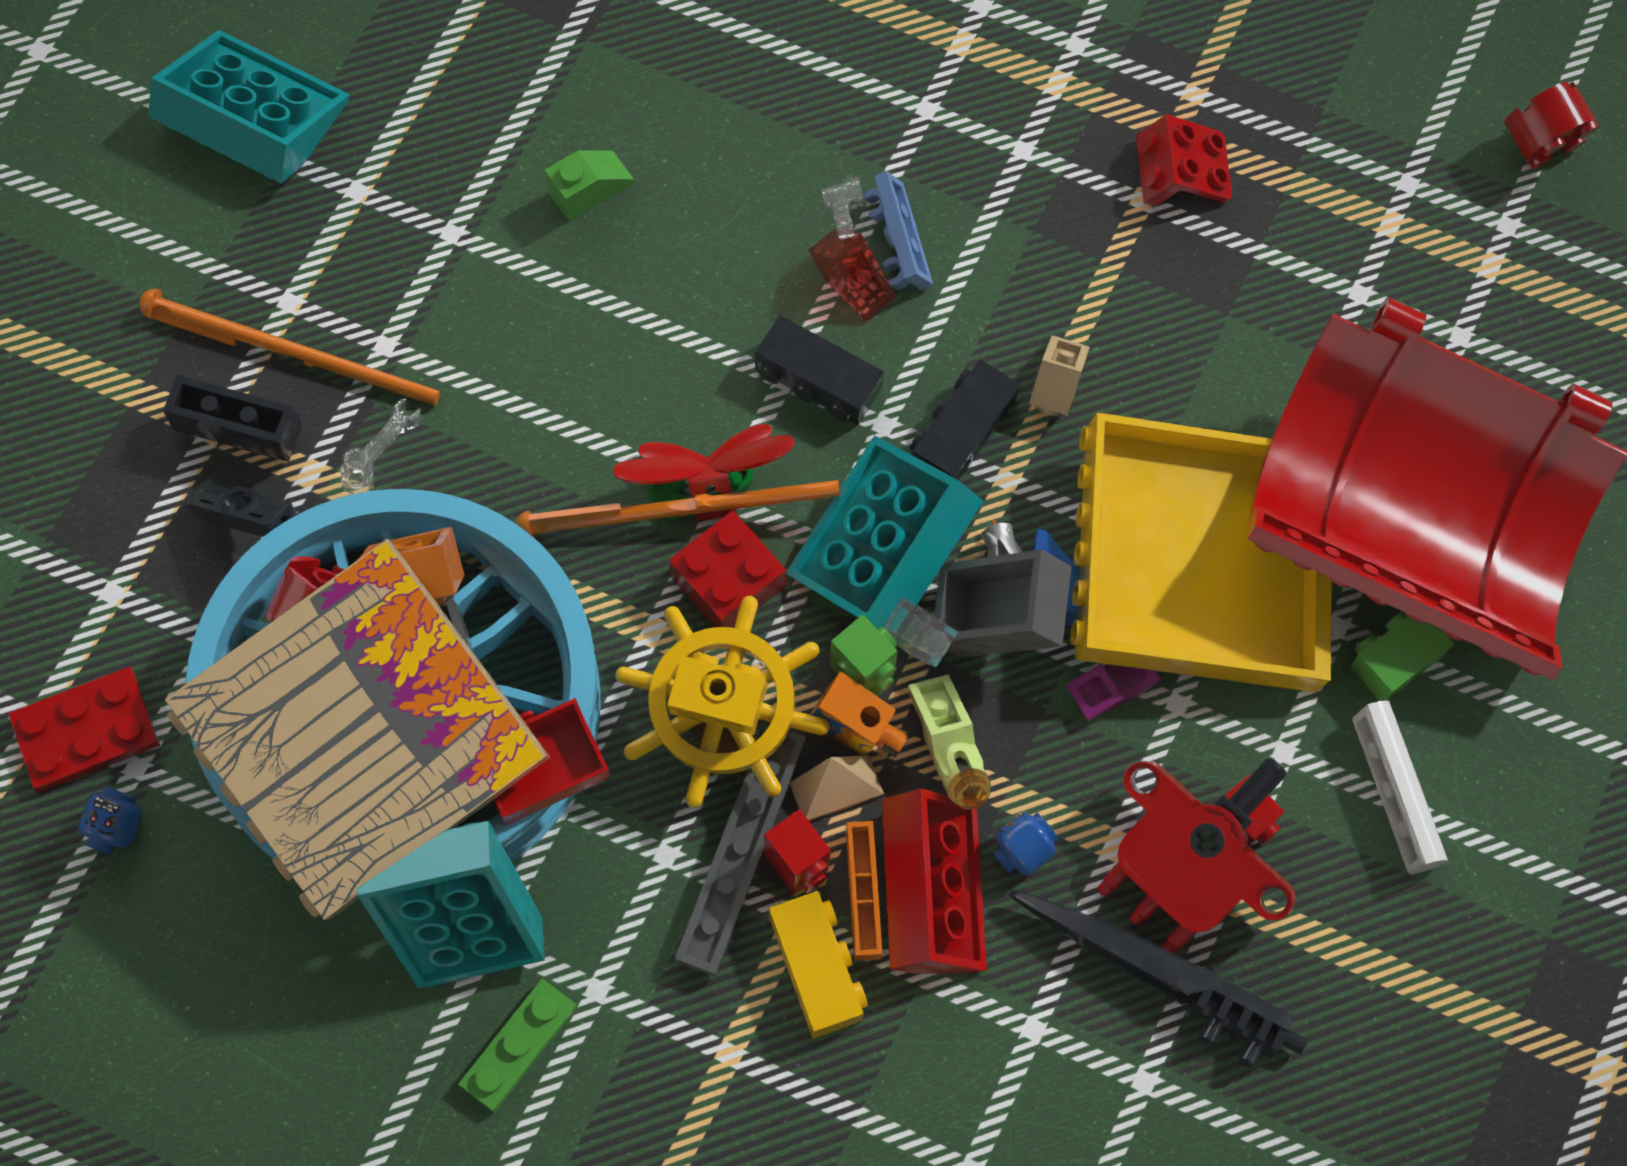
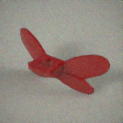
(674, 463)

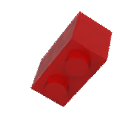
(797, 853)

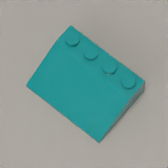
(245, 105)
(884, 533)
(456, 908)

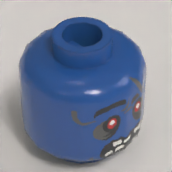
(110, 820)
(1025, 843)

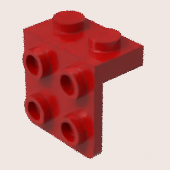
(1182, 157)

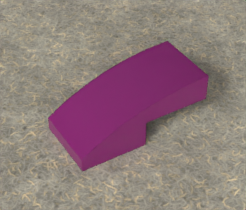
(1110, 687)

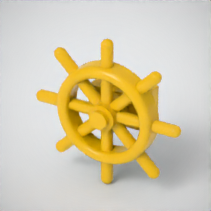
(721, 697)

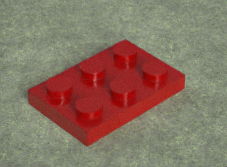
(83, 729)

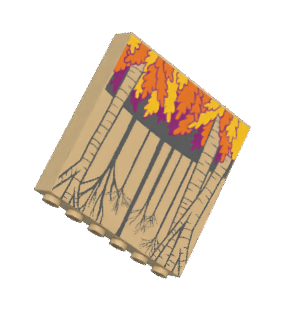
(355, 729)

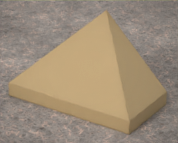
(836, 786)

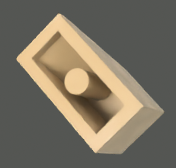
(1058, 376)

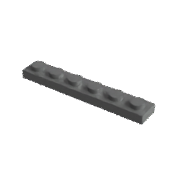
(736, 862)

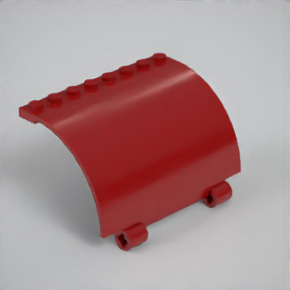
(1435, 484)

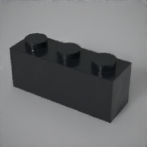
(818, 370)
(233, 418)
(966, 420)

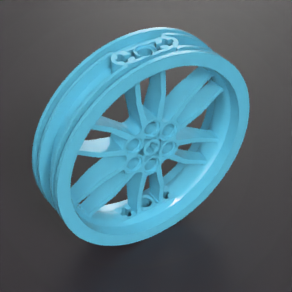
(371, 517)

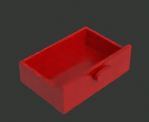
(572, 765)

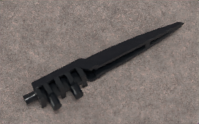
(1179, 979)

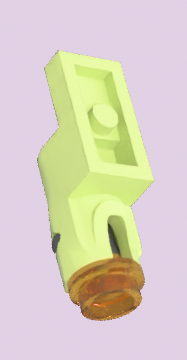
(951, 741)

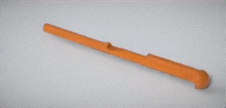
(229, 332)
(702, 503)

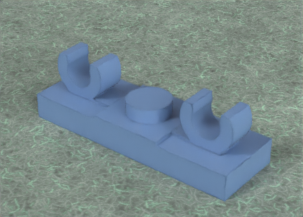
(899, 232)

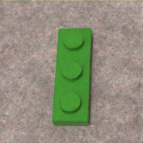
(518, 1045)

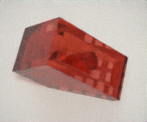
(853, 272)

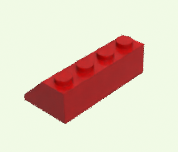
(933, 885)

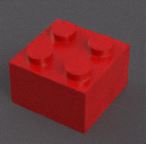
(725, 568)

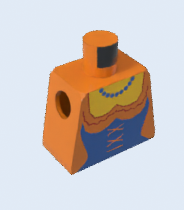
(846, 706)

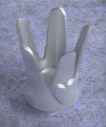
(1000, 539)

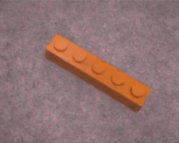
(863, 891)

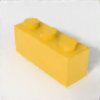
(817, 964)

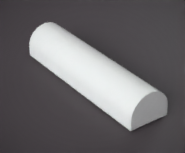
(1399, 788)

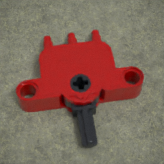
(1180, 875)

